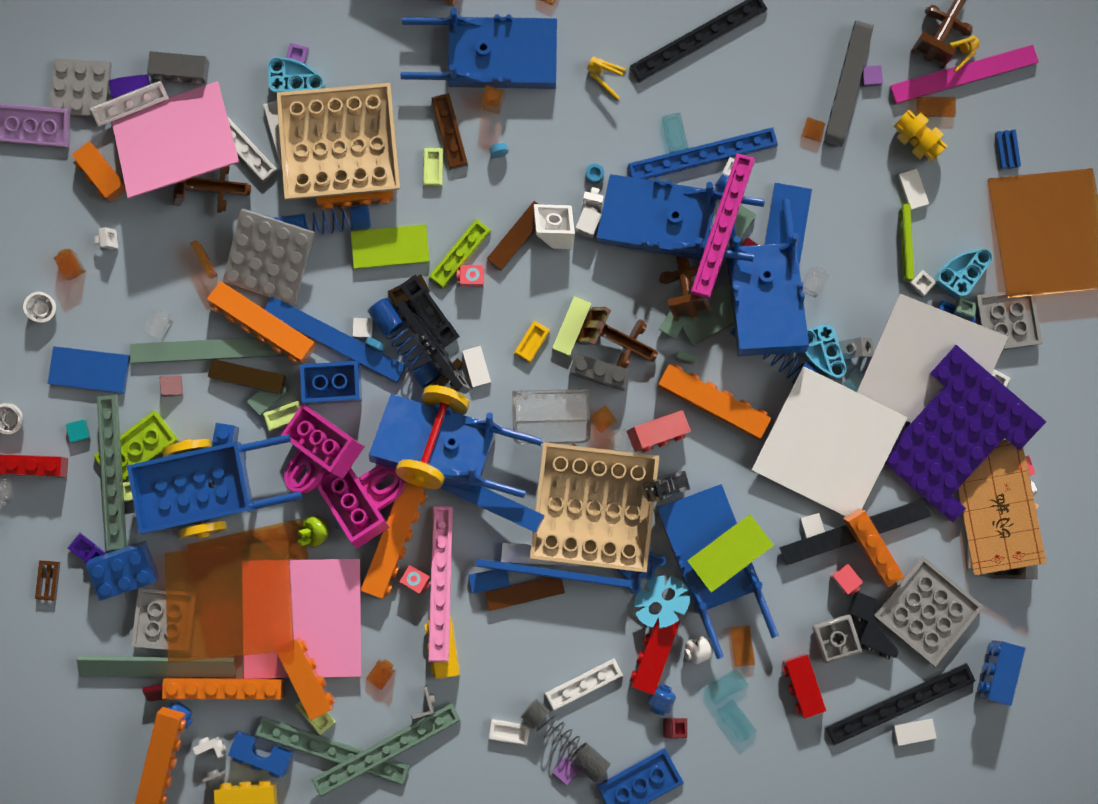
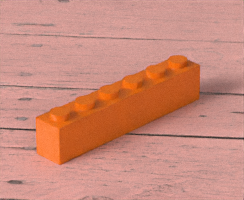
(260, 323)
(714, 402)
(393, 540)
(223, 688)
(161, 757)

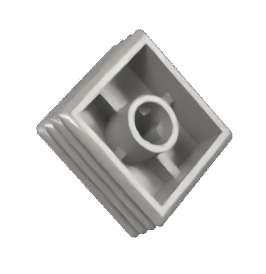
(849, 641)

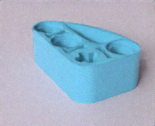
(290, 74)
(957, 274)
(817, 355)

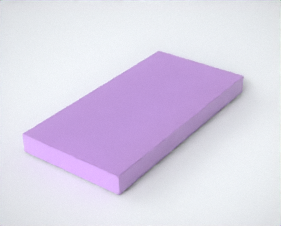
(34, 125)

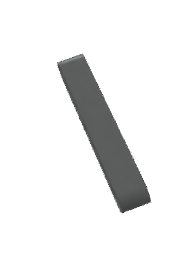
(848, 83)

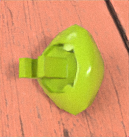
(313, 531)

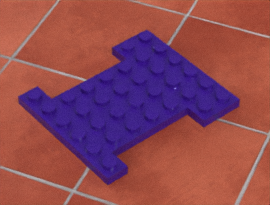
(959, 431)

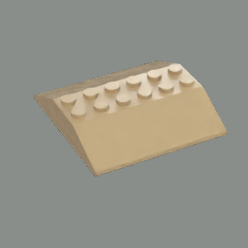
(338, 141)
(594, 507)

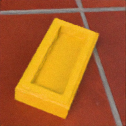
(532, 341)

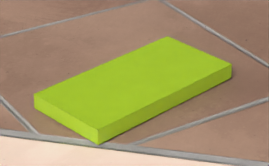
(390, 246)
(144, 441)
(730, 553)

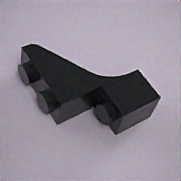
(665, 486)
(871, 634)

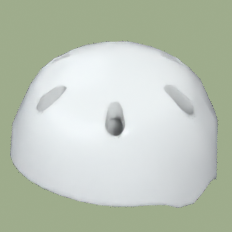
(41, 308)
(12, 418)

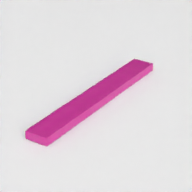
(966, 74)
(722, 226)

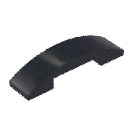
(429, 311)

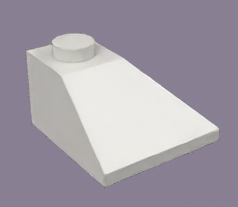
(555, 225)

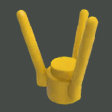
(966, 46)
(598, 66)

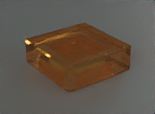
(813, 129)

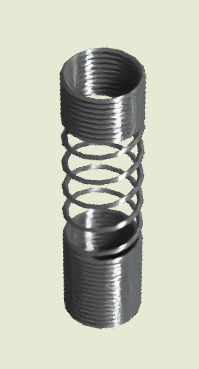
(586, 759)

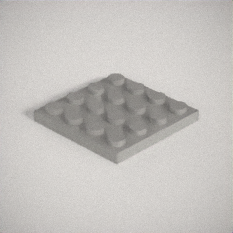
(268, 256)
(928, 611)

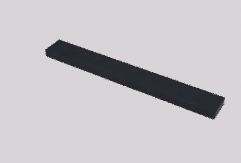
(697, 38)
(842, 536)
(900, 704)

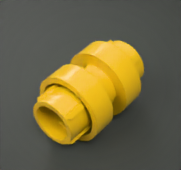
(914, 130)

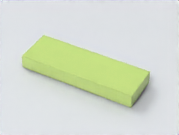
(571, 326)

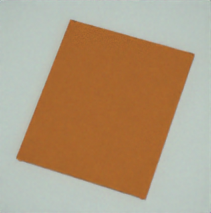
(1047, 231)
(229, 601)

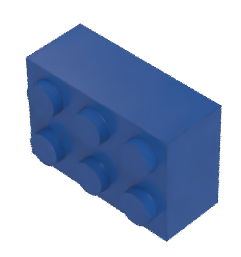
(330, 383)
(122, 570)
(1001, 672)

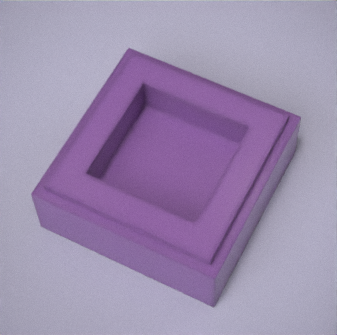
(297, 52)
(872, 75)
(565, 770)

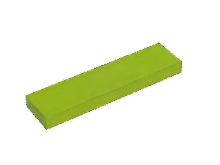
(906, 243)
(459, 253)

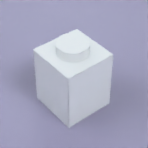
(588, 222)

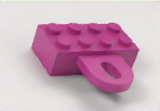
(320, 449)
(358, 502)

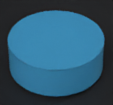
(498, 150)
(594, 173)
(375, 344)

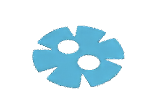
(666, 616)

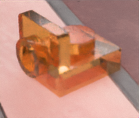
(381, 673)

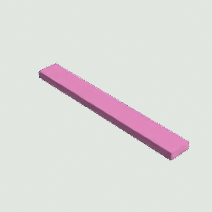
(440, 584)

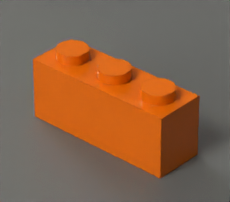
(99, 172)

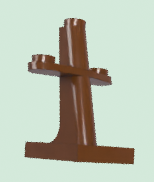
(934, 46)
(211, 186)
(686, 303)
(596, 326)

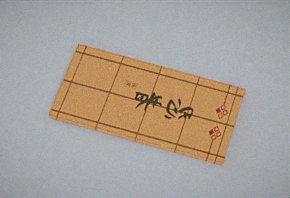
(1001, 513)

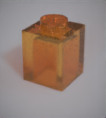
(492, 99)
(69, 264)
(603, 419)

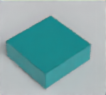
(78, 431)

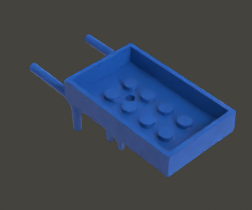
(516, 56)
(641, 212)
(771, 309)
(691, 527)

